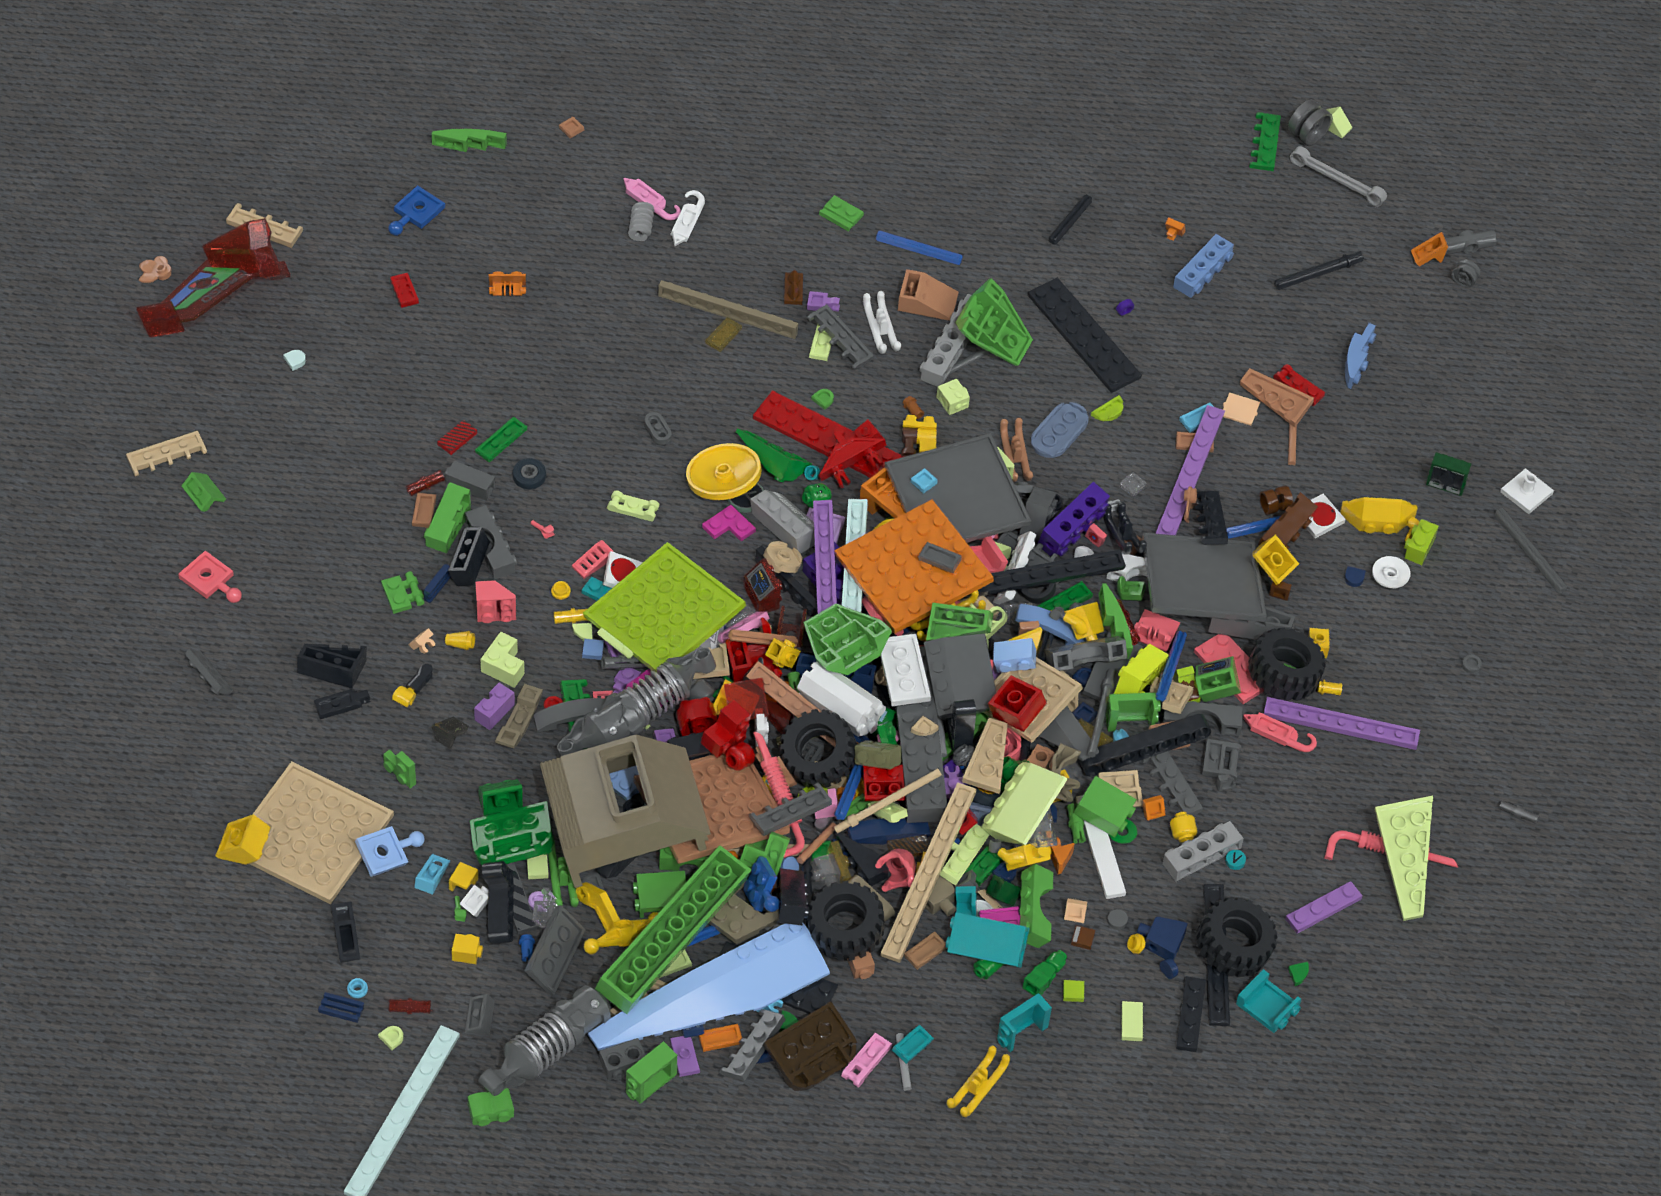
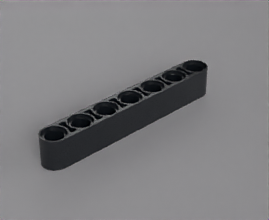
(1147, 744)

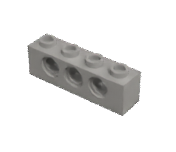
(1196, 859)

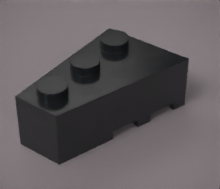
(332, 664)

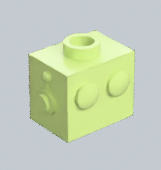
(953, 396)

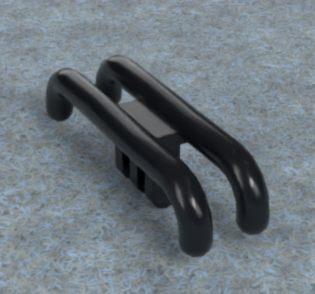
(1124, 531)

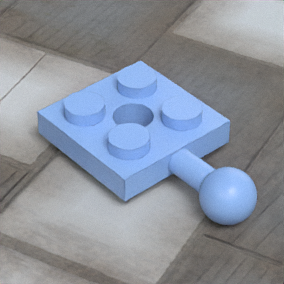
(388, 840)

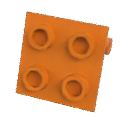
(514, 279)

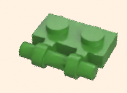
(396, 593)

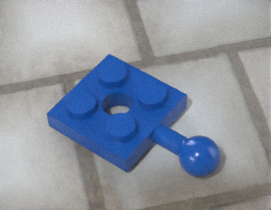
(420, 217)
(760, 885)

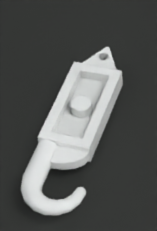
(687, 218)

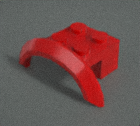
(744, 657)

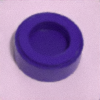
(1125, 307)

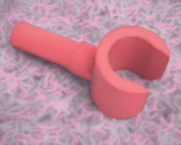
(546, 531)

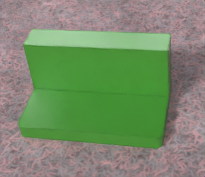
(202, 490)

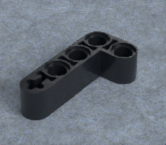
(962, 724)
(500, 901)

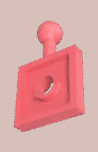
(208, 585)

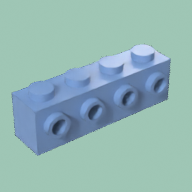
(1203, 266)

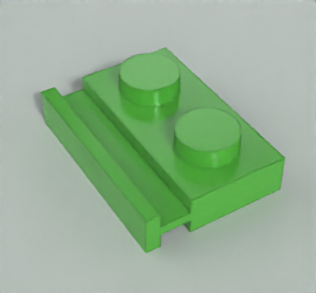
(841, 213)

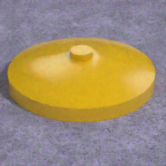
(723, 471)

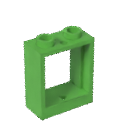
(651, 1073)

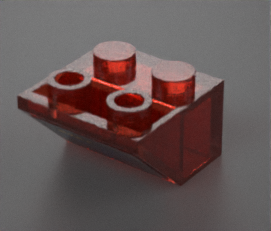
(763, 587)

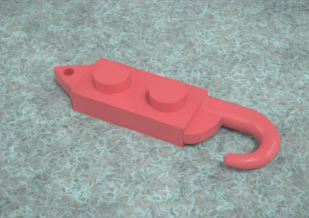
(1277, 731)

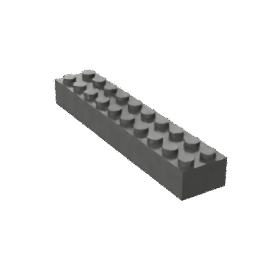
(920, 757)

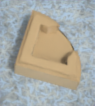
(924, 726)

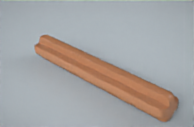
(757, 637)

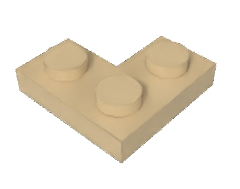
(1177, 695)

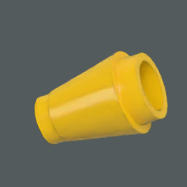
(461, 640)

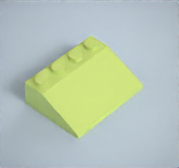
(1023, 803)

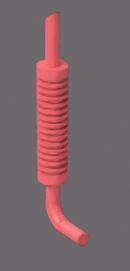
(780, 790)
(1376, 843)

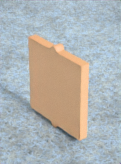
(1240, 409)

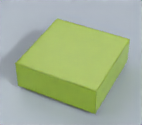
(1073, 991)

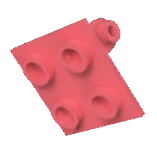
(1156, 629)

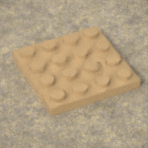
(1056, 688)

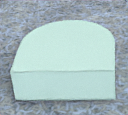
(295, 359)

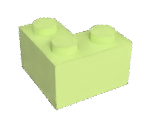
(500, 660)

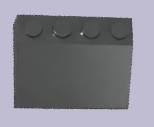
(960, 671)

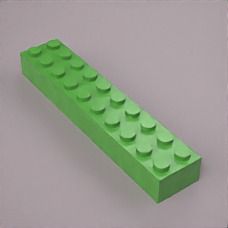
(673, 929)

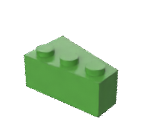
(448, 518)
(957, 621)

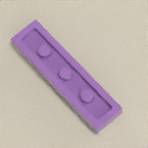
(1323, 907)

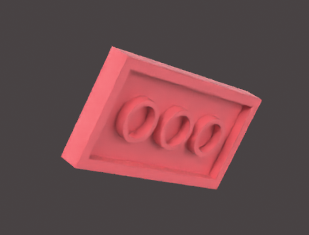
(1222, 647)

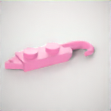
(643, 193)

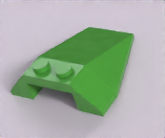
(994, 324)
(846, 638)

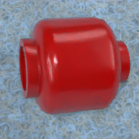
(740, 756)

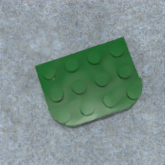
(513, 834)

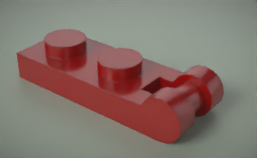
(1299, 383)

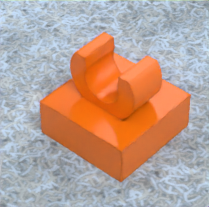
(1174, 228)
(1153, 807)

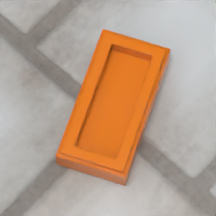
(720, 1037)

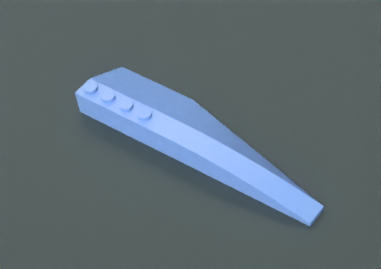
(725, 986)

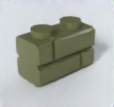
(877, 754)

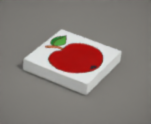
(1325, 517)
(618, 568)

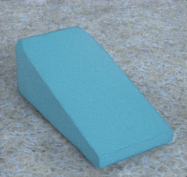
(431, 874)

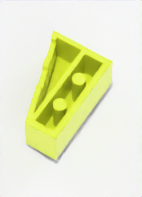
(1141, 670)

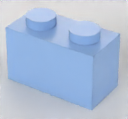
(1014, 655)

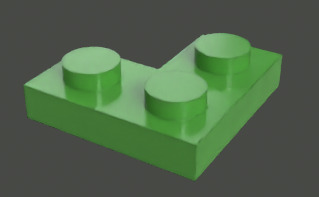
(401, 766)
(774, 852)

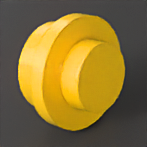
(560, 590)
(1136, 943)

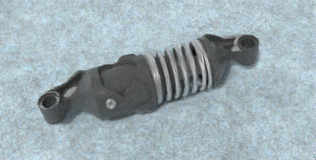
(632, 709)
(560, 1031)

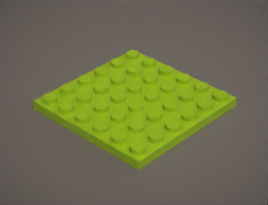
(665, 607)

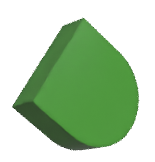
(823, 398)

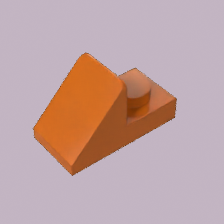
(1433, 248)
(1060, 855)

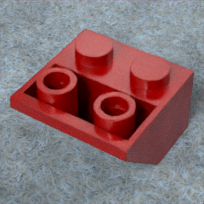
(881, 782)

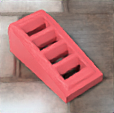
(596, 550)

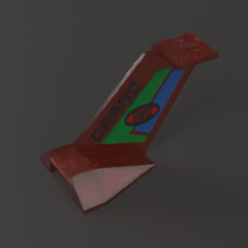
(230, 264)

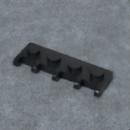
(1212, 517)

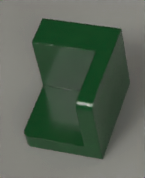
(1003, 890)

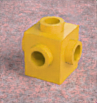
(783, 652)

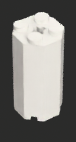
(841, 695)

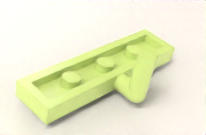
(964, 854)

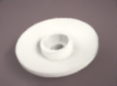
(1392, 566)

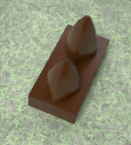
(793, 288)

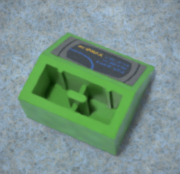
(1217, 679)

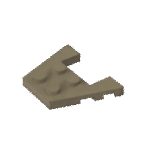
(740, 921)

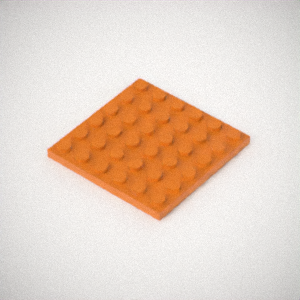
(896, 580)

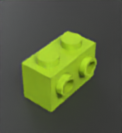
(1421, 541)

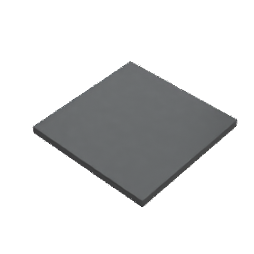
(970, 489)
(1203, 578)

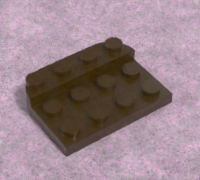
(813, 1048)

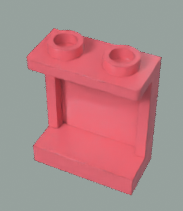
(990, 555)

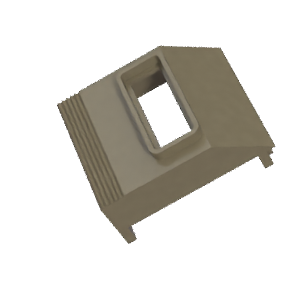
(589, 815)

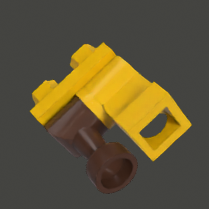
(918, 433)

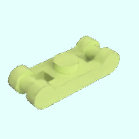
(633, 506)

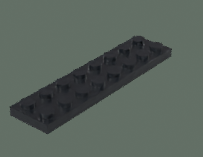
(1084, 335)

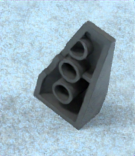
(1068, 731)

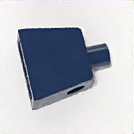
(1163, 936)

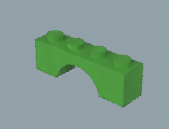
(1035, 883)

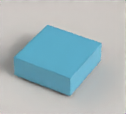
(924, 480)

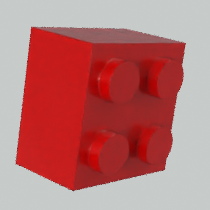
(1017, 703)

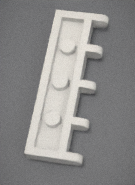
(1019, 560)

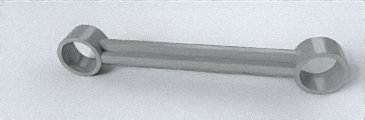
(1302, 157)

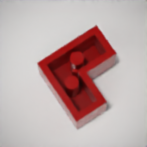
(728, 730)

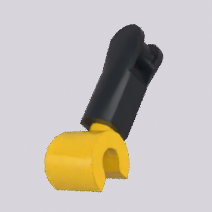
(407, 695)

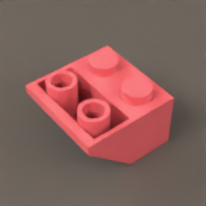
(494, 602)

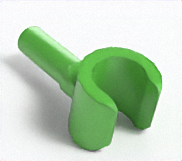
(460, 914)

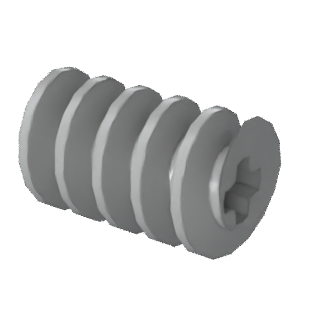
(641, 221)

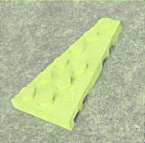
(1406, 843)

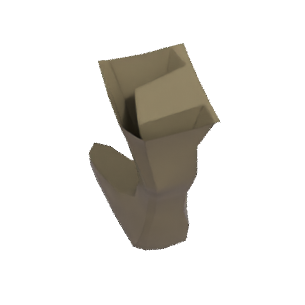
(1063, 757)

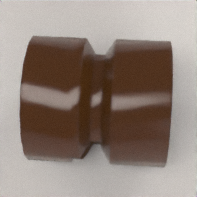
(1276, 500)

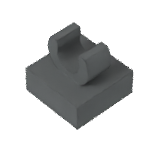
(968, 879)

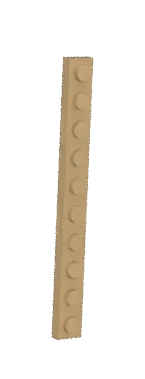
(928, 872)

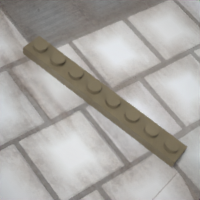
(728, 309)

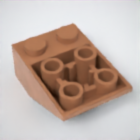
(926, 296)

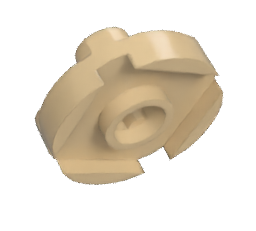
(782, 557)

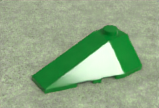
(775, 460)

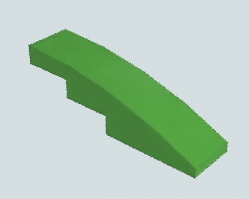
(474, 138)
(1113, 616)

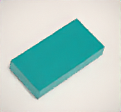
(912, 1044)

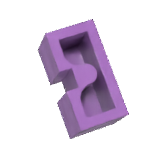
(492, 710)

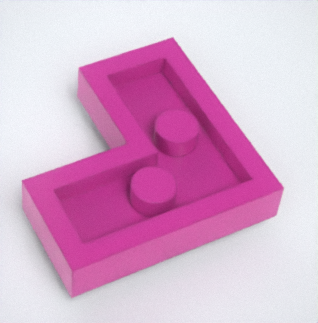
(730, 520)

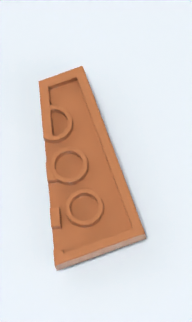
(1277, 396)

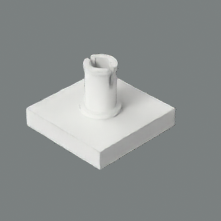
(1527, 491)

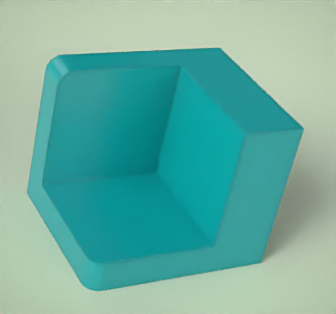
(966, 900)

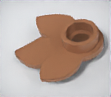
(155, 268)
(1190, 496)

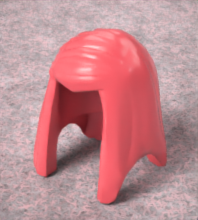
(901, 866)

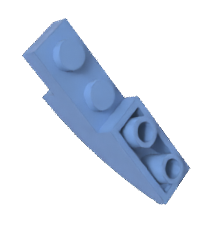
(1358, 354)

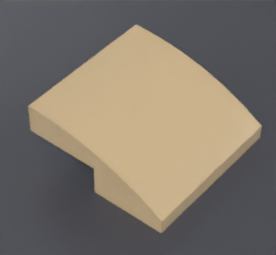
(1125, 781)

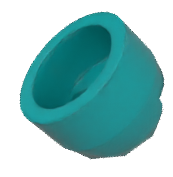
(811, 469)

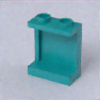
(1268, 1003)
(1032, 1011)

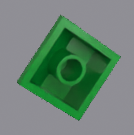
(500, 796)

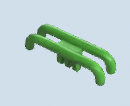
(561, 877)

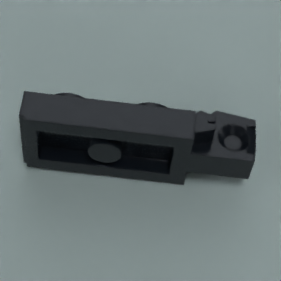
(341, 703)

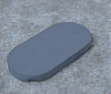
(1059, 430)

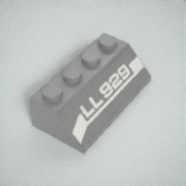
(784, 520)

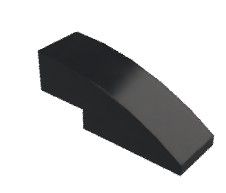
(345, 932)

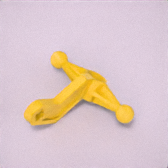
(618, 931)

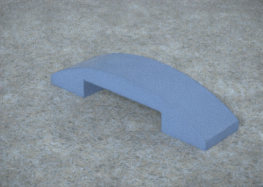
(1057, 627)

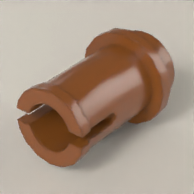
(913, 407)

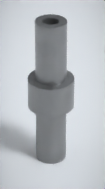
(1518, 811)

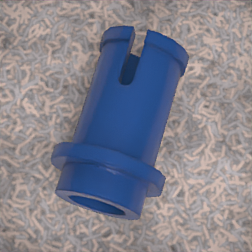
(526, 942)

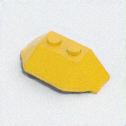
(1378, 514)

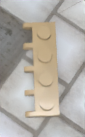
(280, 232)
(165, 452)

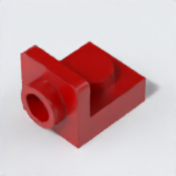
(868, 430)

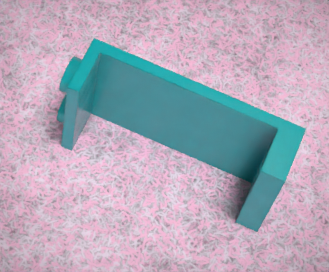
(987, 939)

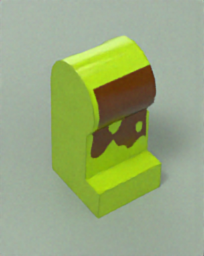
(1186, 677)

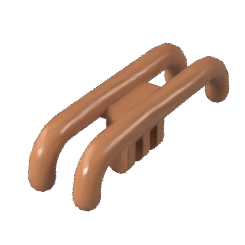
(1017, 450)

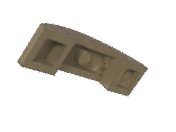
(521, 716)

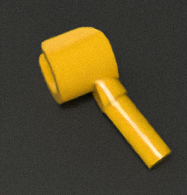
(1412, 521)

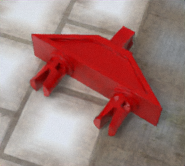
(848, 452)

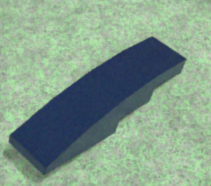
(881, 830)

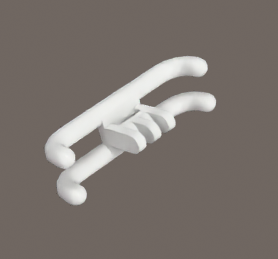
(882, 323)

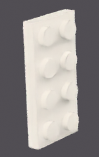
(904, 671)

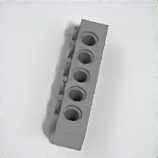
(946, 350)

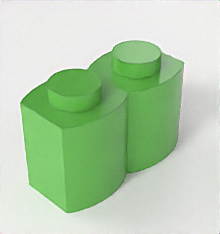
(489, 1108)

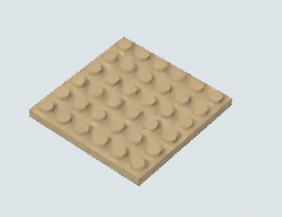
(315, 831)

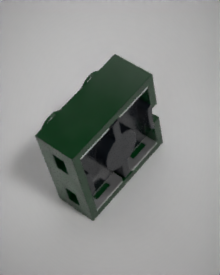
(1448, 474)

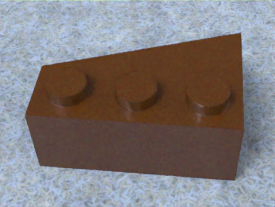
(1292, 521)

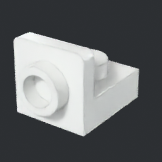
(475, 900)

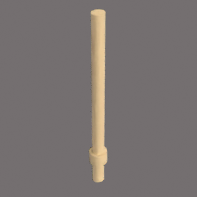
(853, 820)

